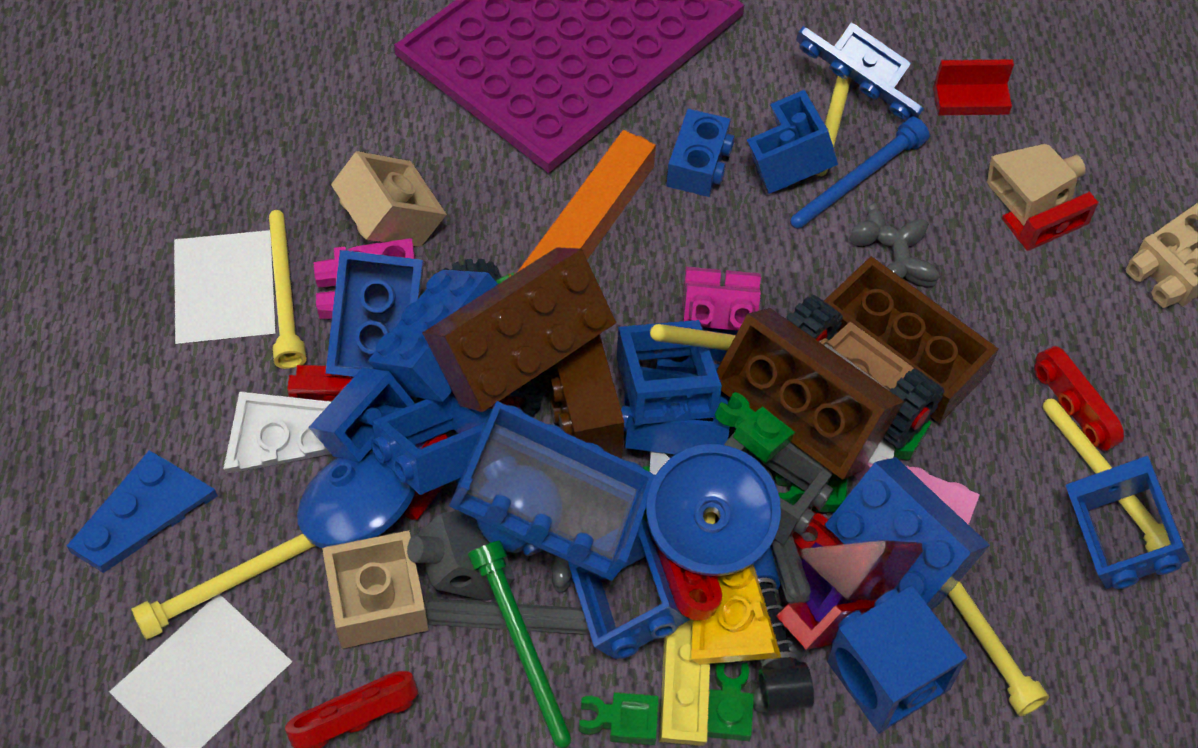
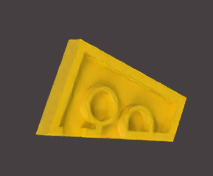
(740, 625)

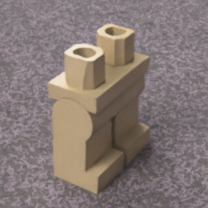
(1170, 260)

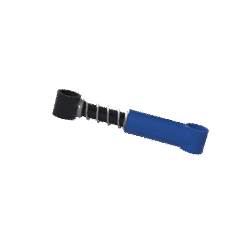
(782, 681)

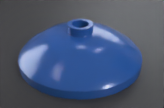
(719, 482)
(352, 501)

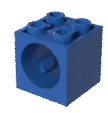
(895, 657)

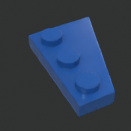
(140, 507)

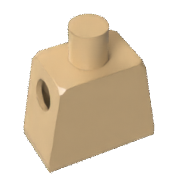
(1034, 179)

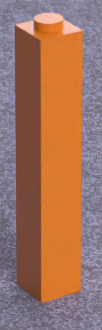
(600, 197)

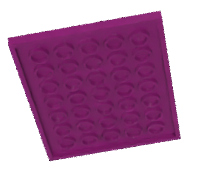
(558, 68)

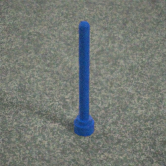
(910, 135)

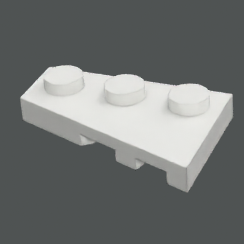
(272, 431)

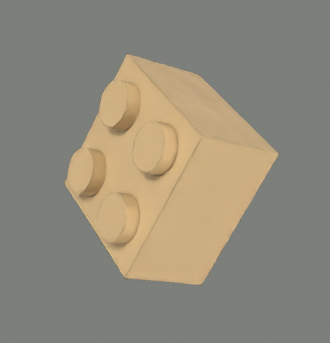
(387, 199)
(374, 590)

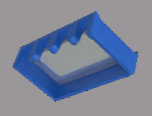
(554, 491)

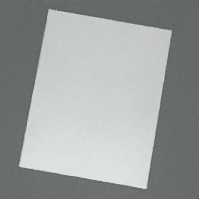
(223, 287)
(200, 676)

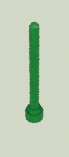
(490, 562)

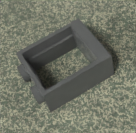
(805, 473)

